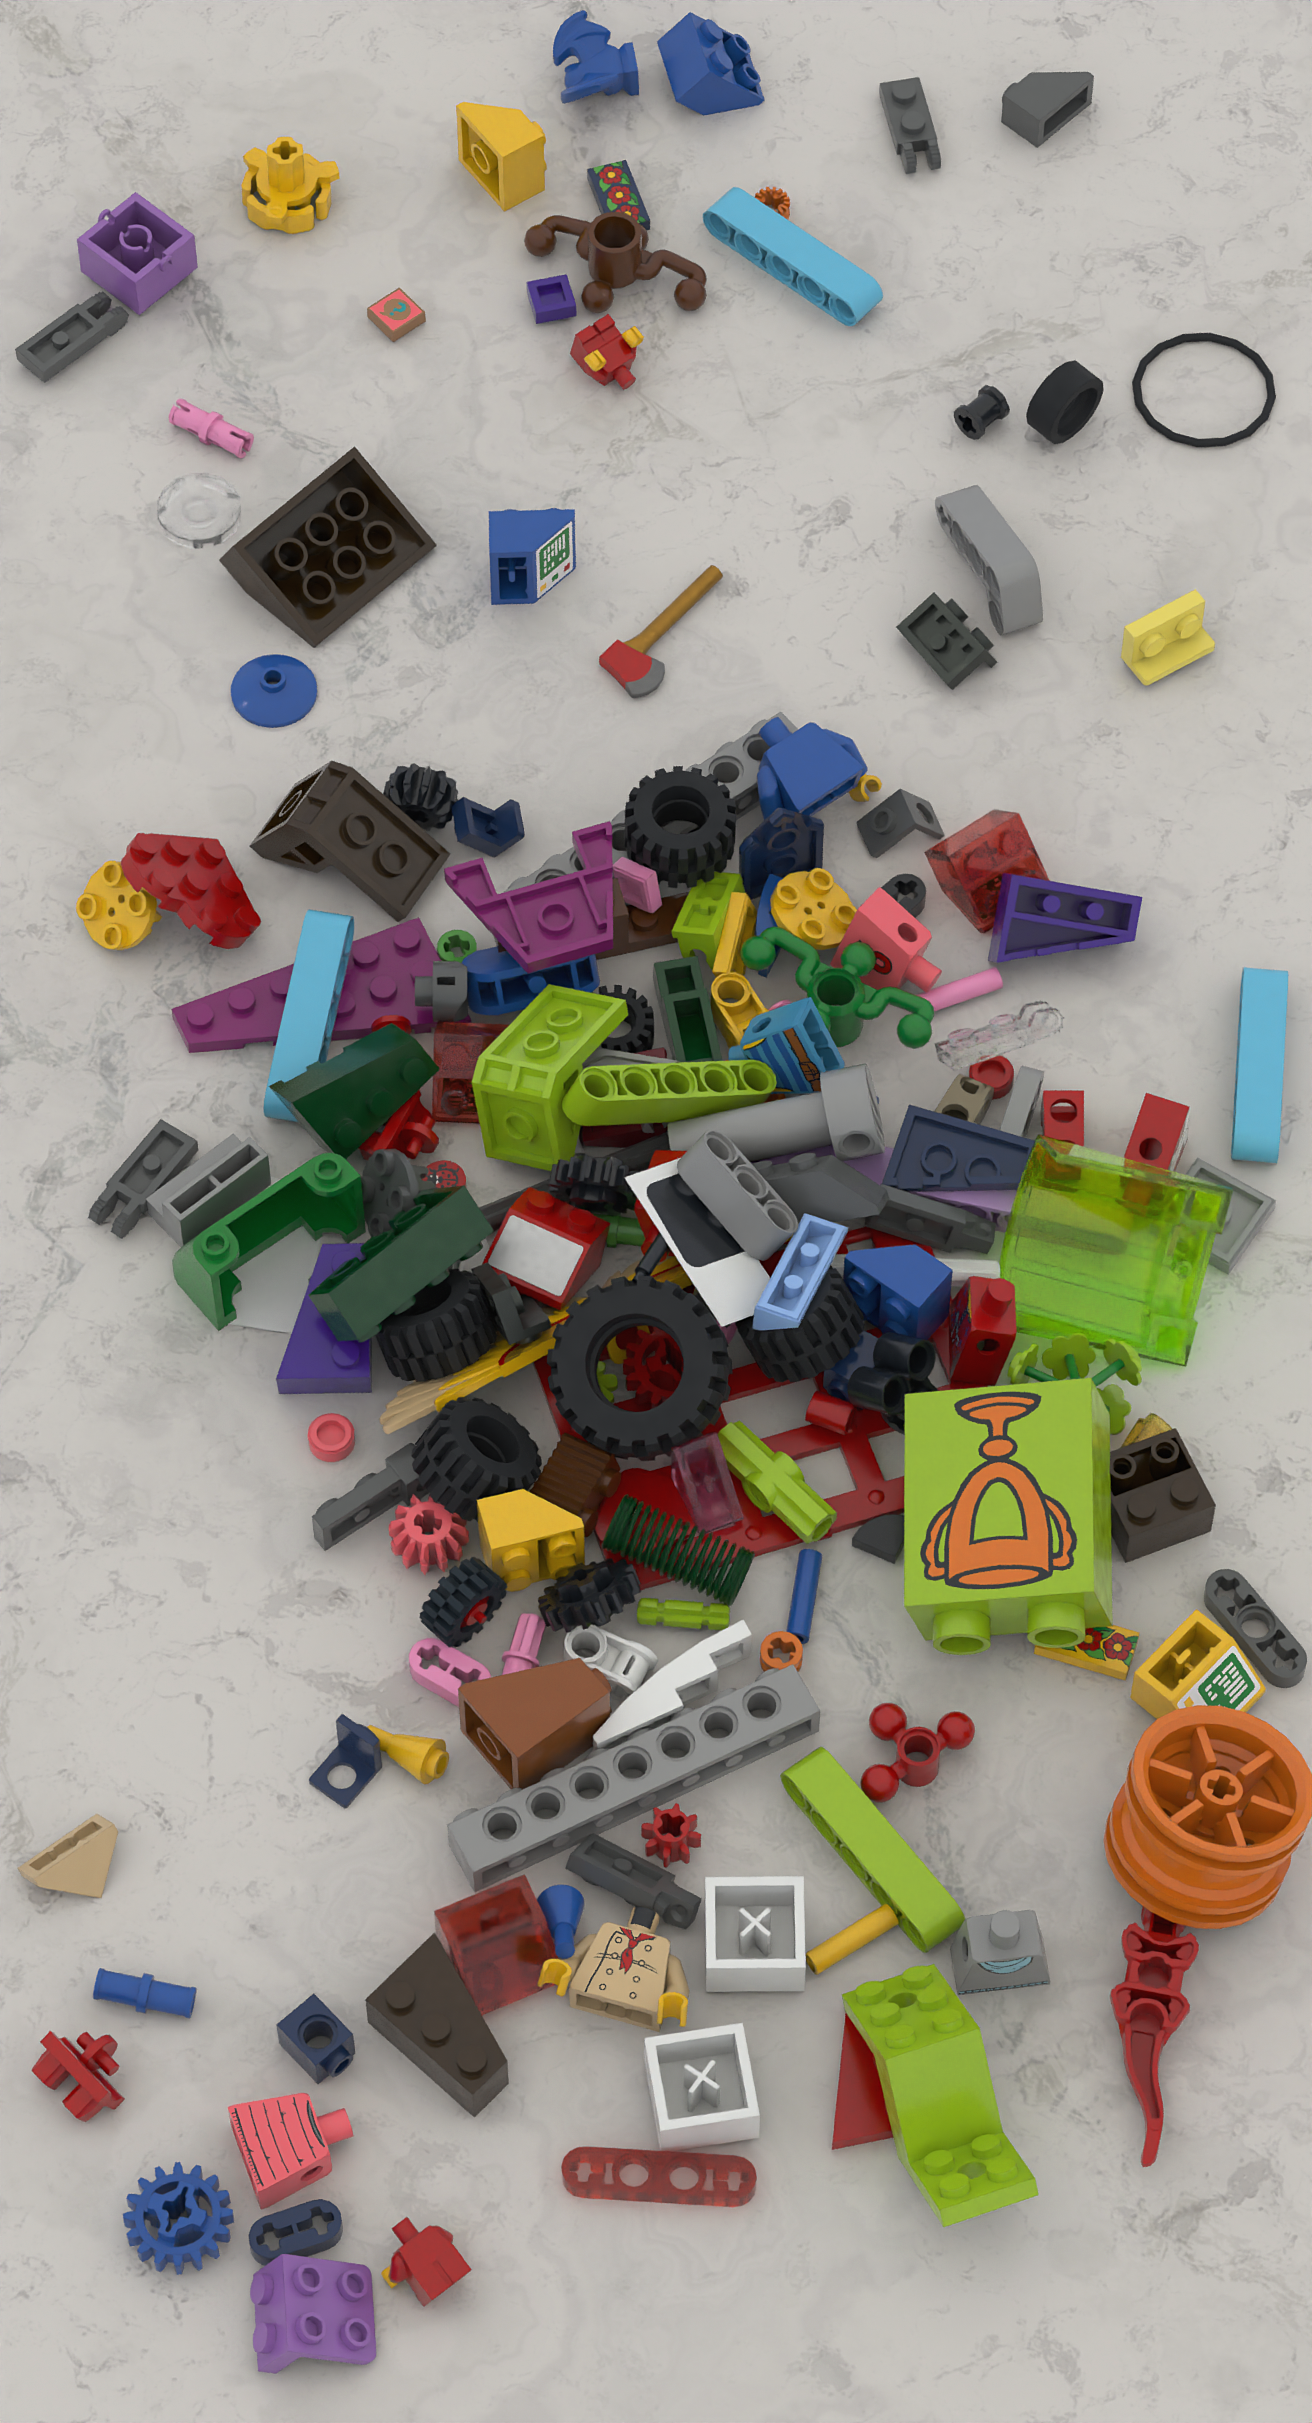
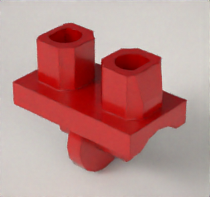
(406, 1130)
(65, 2059)

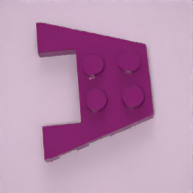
(551, 918)

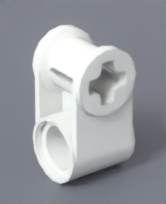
(613, 1658)

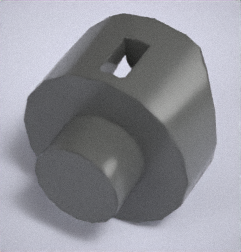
(444, 991)

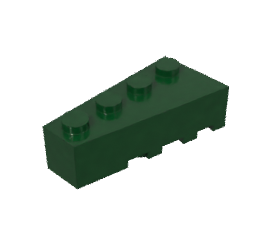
(401, 1262)

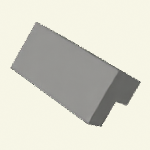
(210, 1188)

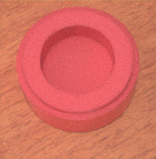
(331, 1437)

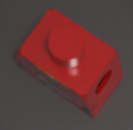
(978, 1313)

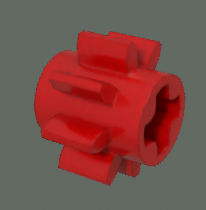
(675, 1824)

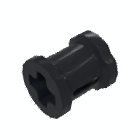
(981, 412)

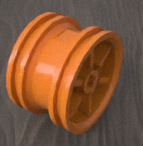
(1224, 1787)

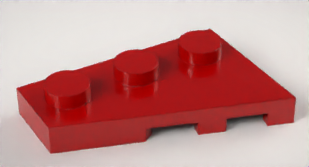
(860, 2101)

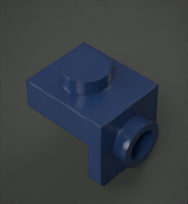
(486, 828)

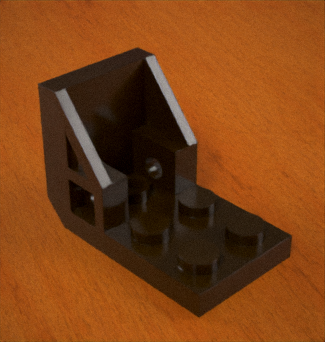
(351, 825)

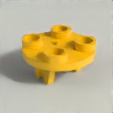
(805, 893)
(133, 914)

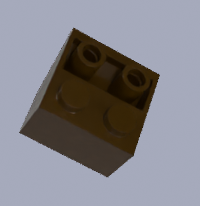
(1157, 1496)

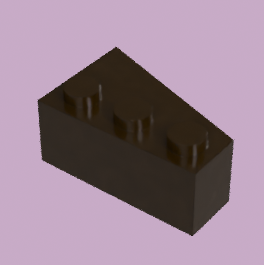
(439, 2027)

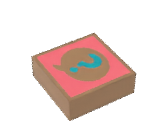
(396, 314)

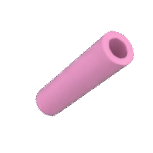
(964, 989)

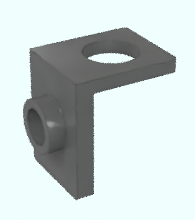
(895, 820)

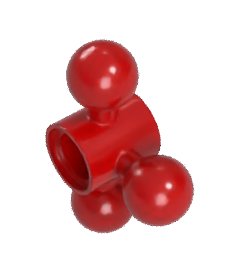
(889, 1723)

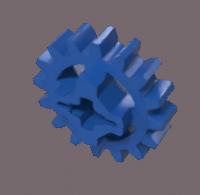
(166, 2200)

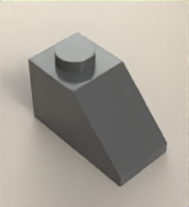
(1045, 103)

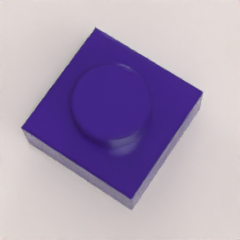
(551, 299)

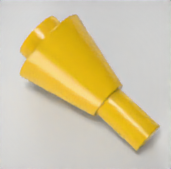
(420, 1756)

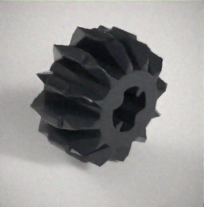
(422, 795)

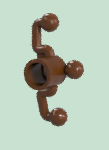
(617, 258)

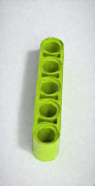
(665, 1091)
(872, 1849)

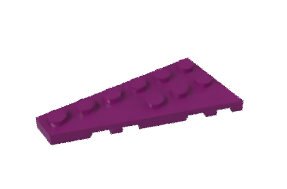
(375, 985)

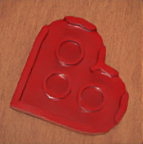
(193, 881)

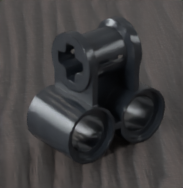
(899, 1369)

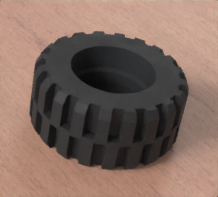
(596, 1324)

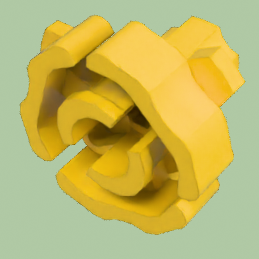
(284, 181)

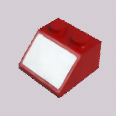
(547, 1247)

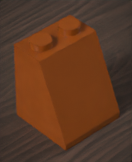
(534, 1718)

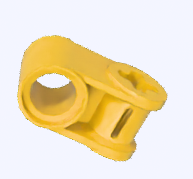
(735, 1017)

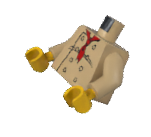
(623, 1974)

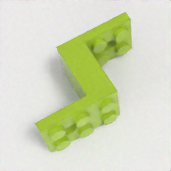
(939, 2094)

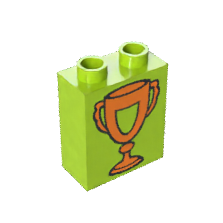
(1007, 1514)

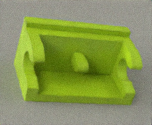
(704, 915)

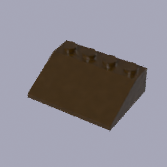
(328, 549)

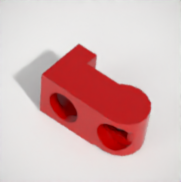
(1063, 1122)

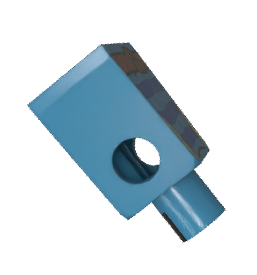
(792, 1045)

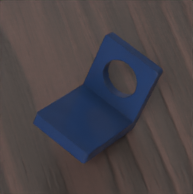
(356, 1749)

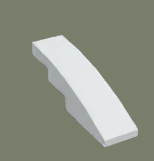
(676, 1685)

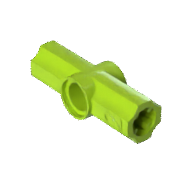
(775, 1483)

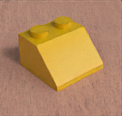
(502, 151)

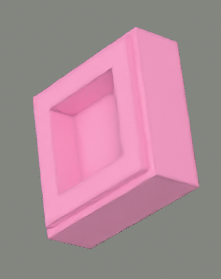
(638, 884)

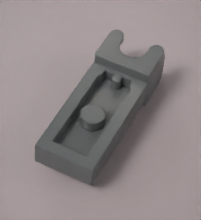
(368, 1499)

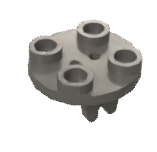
(389, 1187)

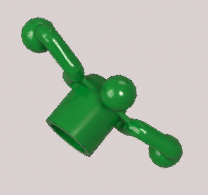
(843, 987)

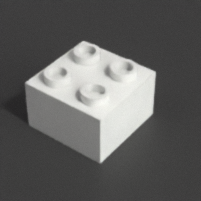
(755, 1934)
(701, 2087)

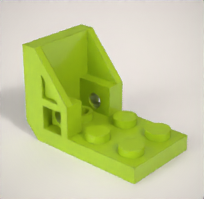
(531, 1069)

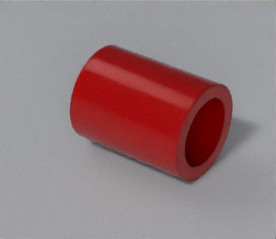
(830, 1412)

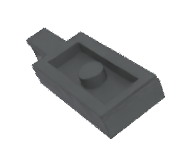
(932, 1223)
(634, 1880)

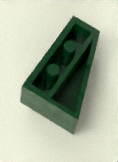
(357, 1089)

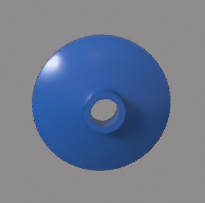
(274, 703)

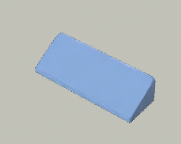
(798, 1274)

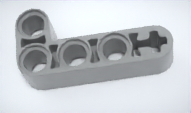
(994, 556)

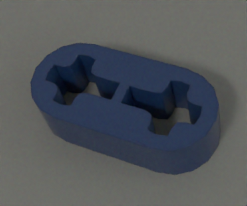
(292, 2222)

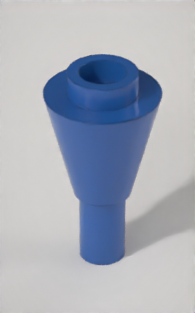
(562, 1910)

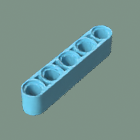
(793, 256)
(310, 1001)
(1259, 1065)

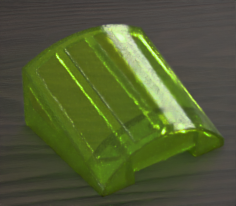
(1110, 1249)

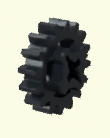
(593, 1184)
(589, 1595)

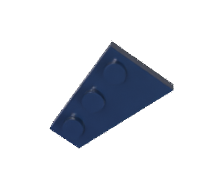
(954, 1155)

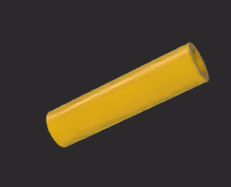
(851, 1939)

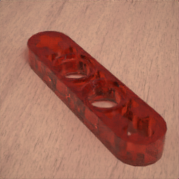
(659, 2168)

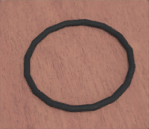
(1208, 442)

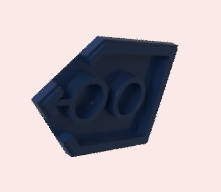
(780, 846)

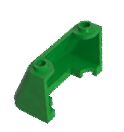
(318, 1195)

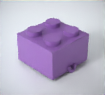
(137, 253)

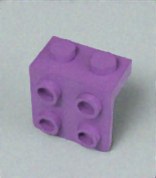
(312, 2312)

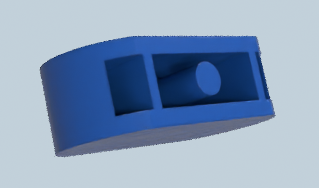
(502, 986)

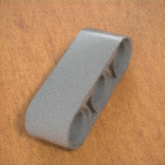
(737, 1195)

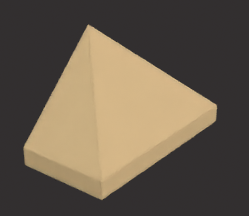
(76, 1861)

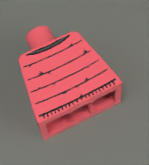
(285, 2143)

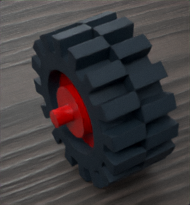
(463, 1602)

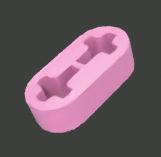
(452, 1661)

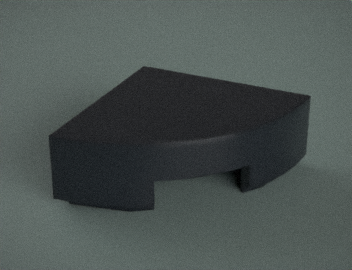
(881, 1537)

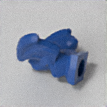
(599, 65)

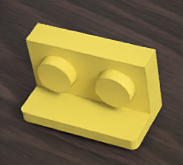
(1167, 639)

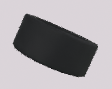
(1064, 402)

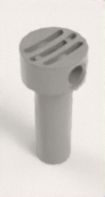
(838, 1115)

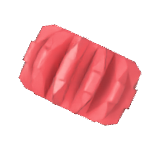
(415, 1546)

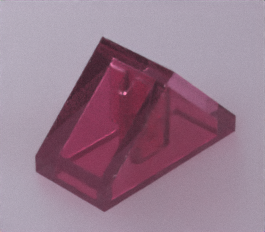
(705, 1483)

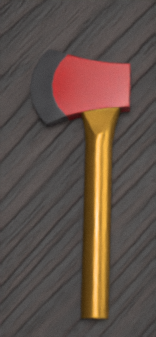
(628, 660)

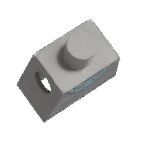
(999, 1953)

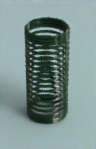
(620, 1532)

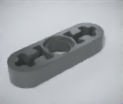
(1254, 1607)

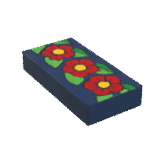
(617, 191)

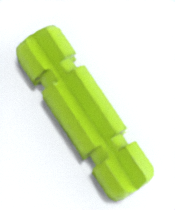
(683, 1614)

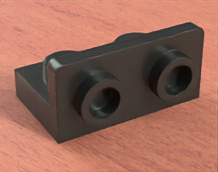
(944, 640)
(516, 1316)

